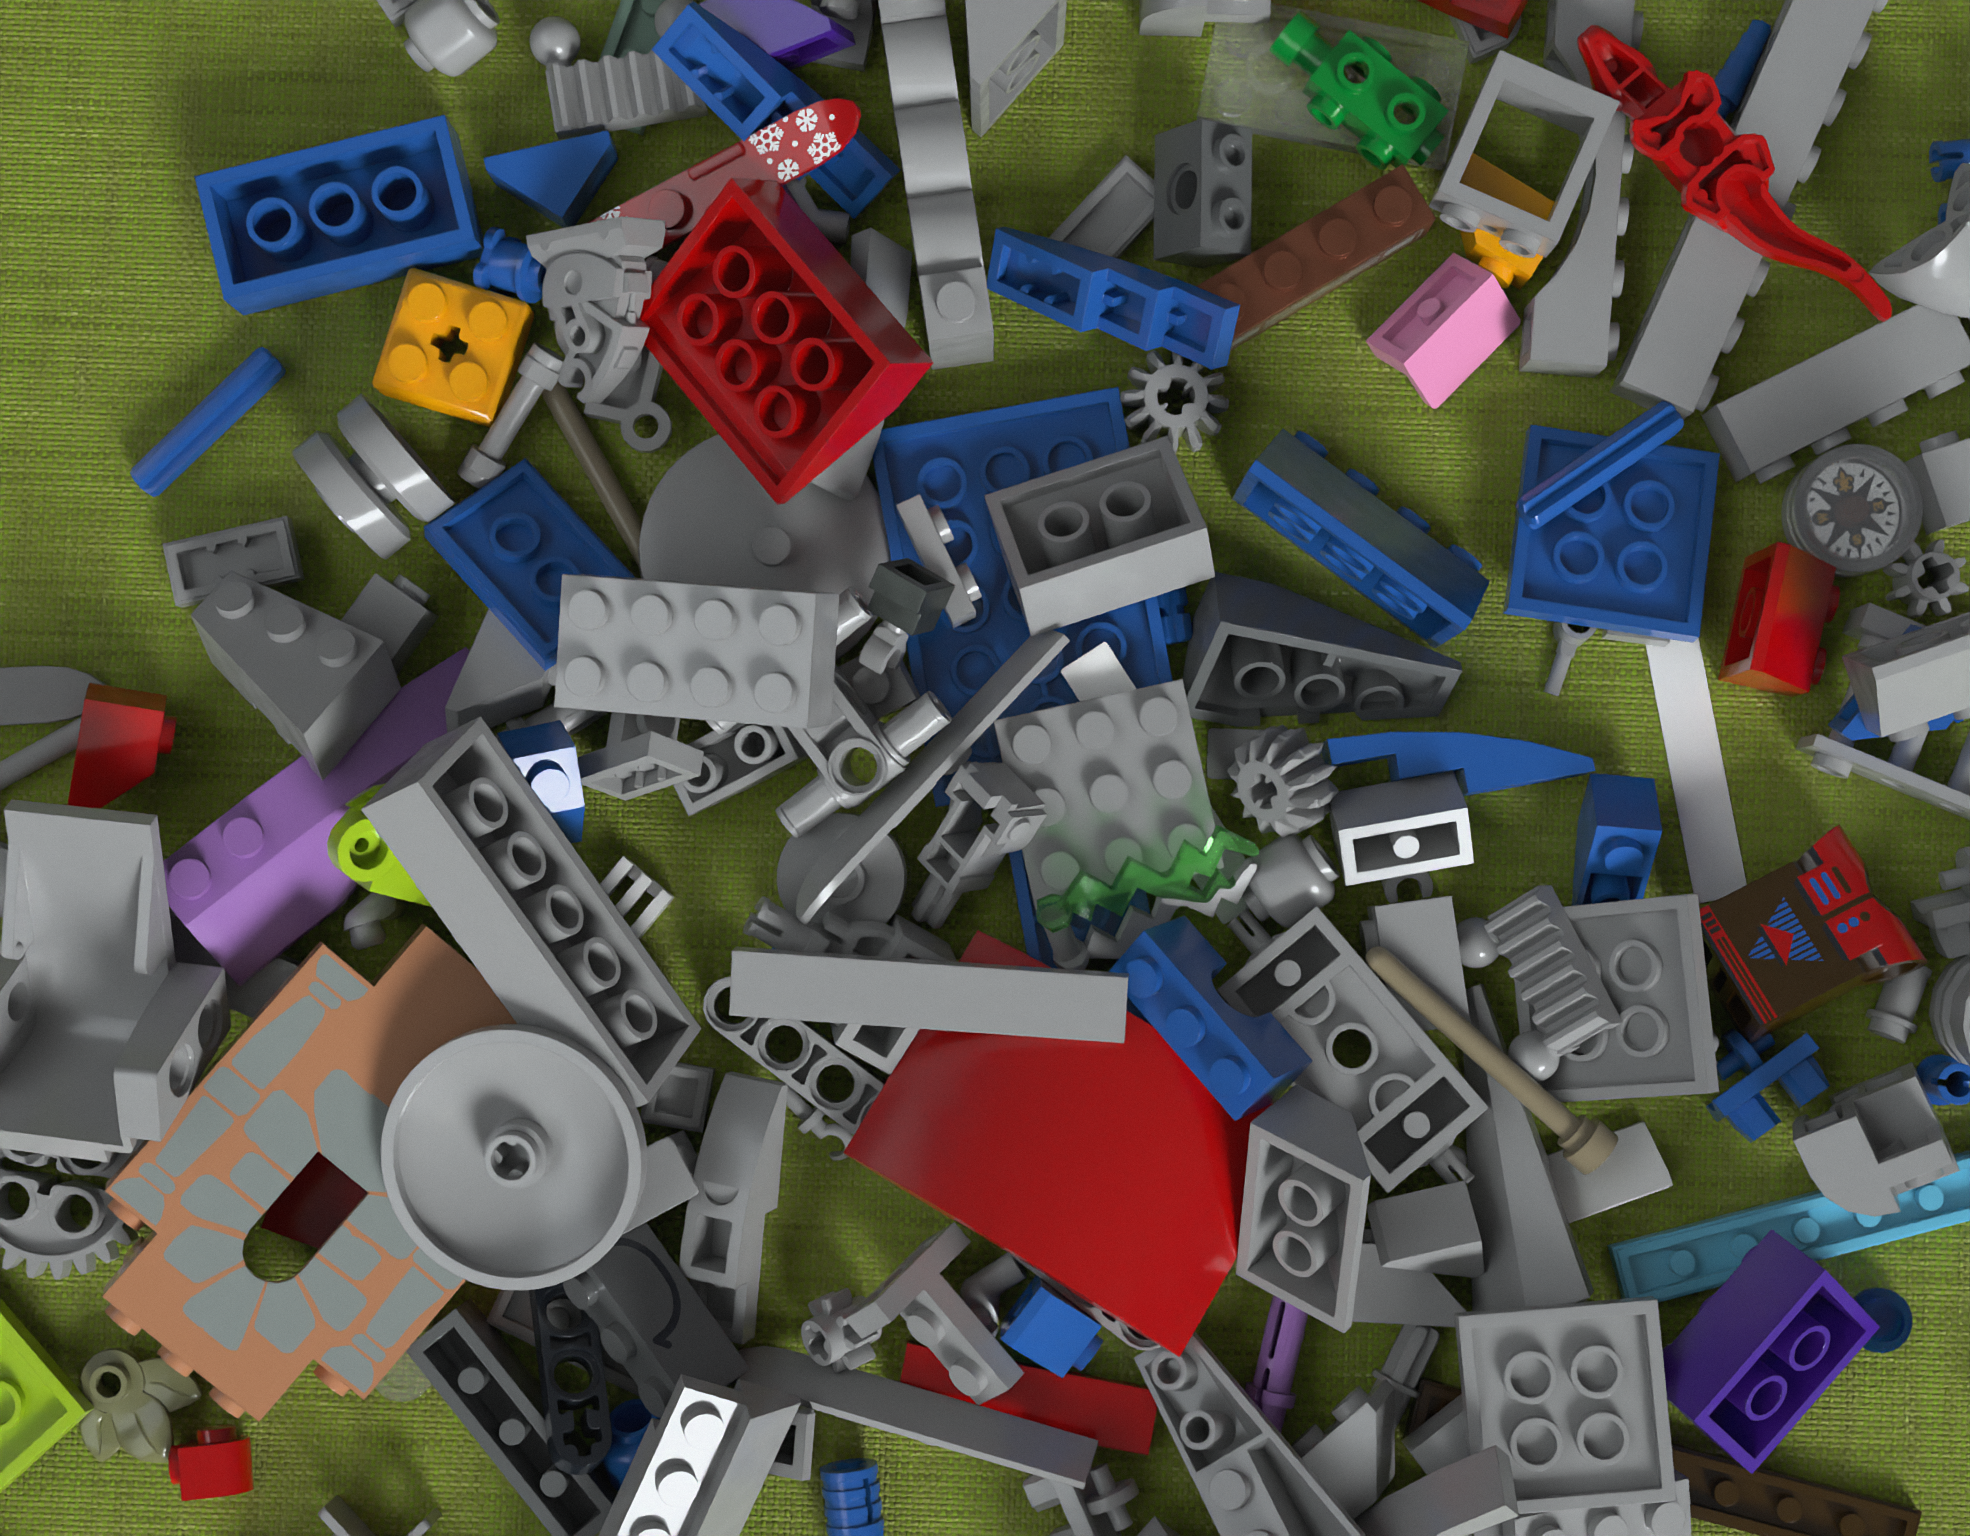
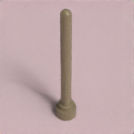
(595, 466)
(1584, 1140)

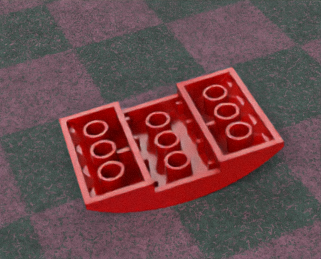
(1071, 1158)

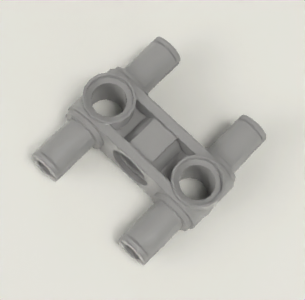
(852, 728)

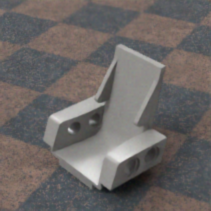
(92, 1004)

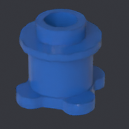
(509, 267)

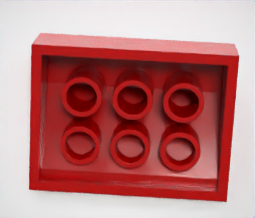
(777, 337)

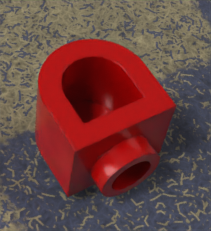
(212, 1464)

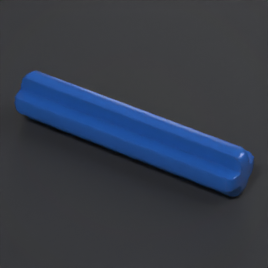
(207, 422)
(1599, 464)

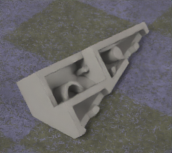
(1519, 1215)

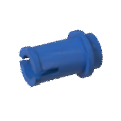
(1947, 1068)

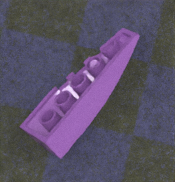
(264, 866)

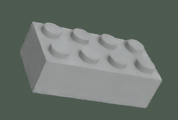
(696, 650)

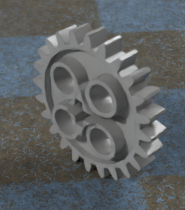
(47, 1228)

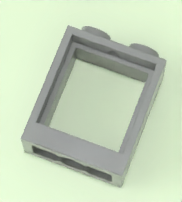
(1550, 99)

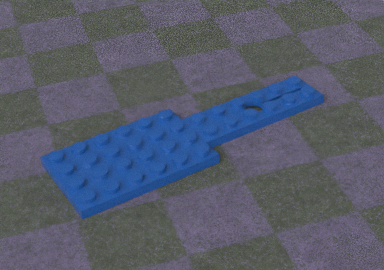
(954, 466)

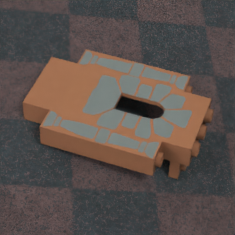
(294, 1083)

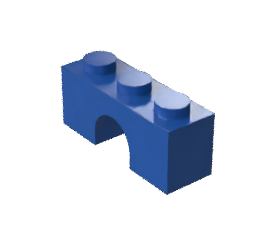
(1234, 1055)

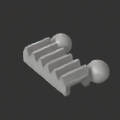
(614, 90)
(1554, 976)

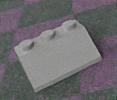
(1006, 51)
(1101, 535)
(1913, 679)
(1305, 1206)

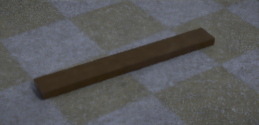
(1754, 1503)

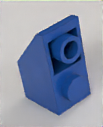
(1615, 839)

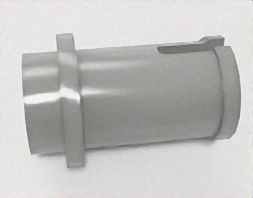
(1898, 1006)

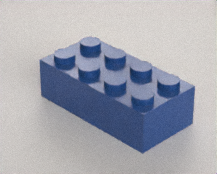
(340, 215)

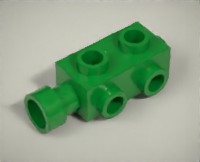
(1365, 106)

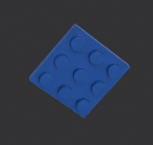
(1626, 551)

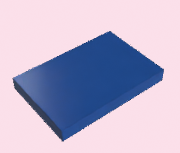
(512, 551)

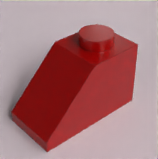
(117, 743)

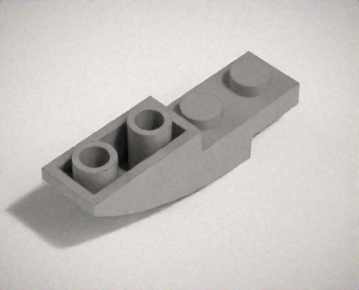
(758, 752)
(736, 1188)

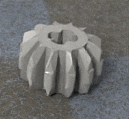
(1155, 387)
(1282, 780)

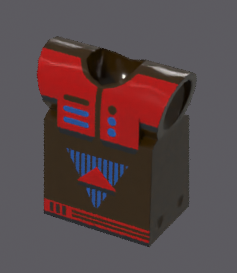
(1802, 939)

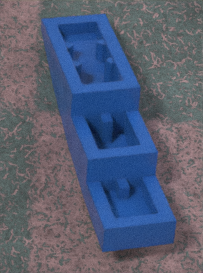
(755, 90)
(1112, 295)
(1477, 760)

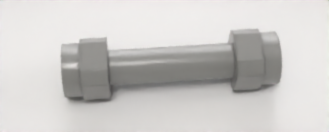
(539, 372)

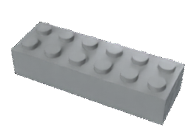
(529, 906)

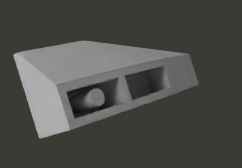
(1235, 1453)

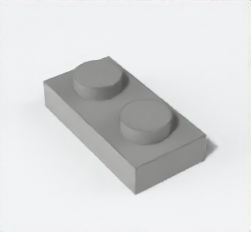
(928, 534)

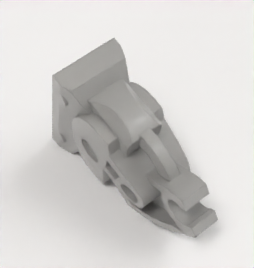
(597, 297)

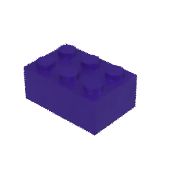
(1763, 1350)

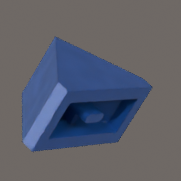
(556, 176)

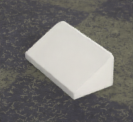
(1626, 1175)

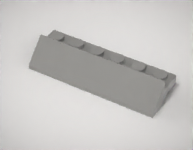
(702, 1461)

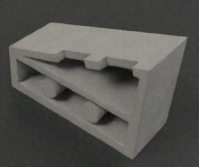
(298, 666)

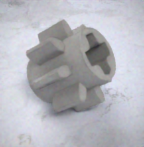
(1945, 583)
(831, 1338)

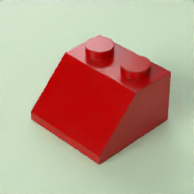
(1780, 621)

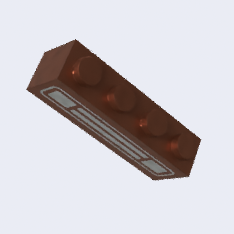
(1323, 253)

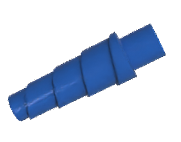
(1740, 66)

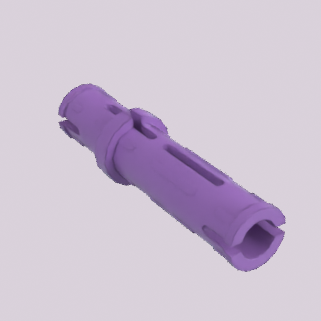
(1278, 1361)

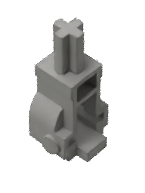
(959, 854)

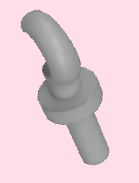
(812, 1120)

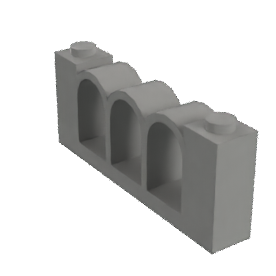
(937, 182)

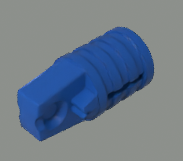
(852, 1498)

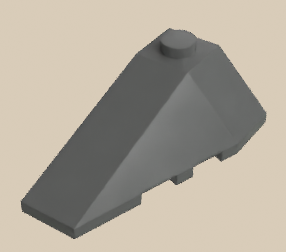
(1286, 655)

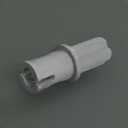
(1407, 1363)

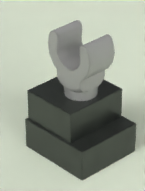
(908, 602)

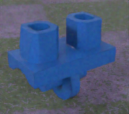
(1791, 1067)

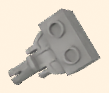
(900, 939)

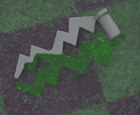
(1169, 886)

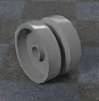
(366, 483)

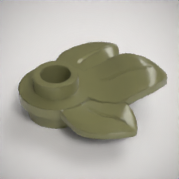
(137, 1413)

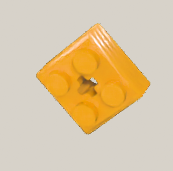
(435, 311)

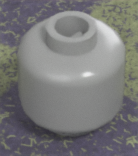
(450, 34)
(1290, 880)

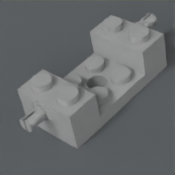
(1406, 1094)

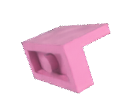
(1446, 329)

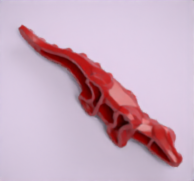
(1713, 168)

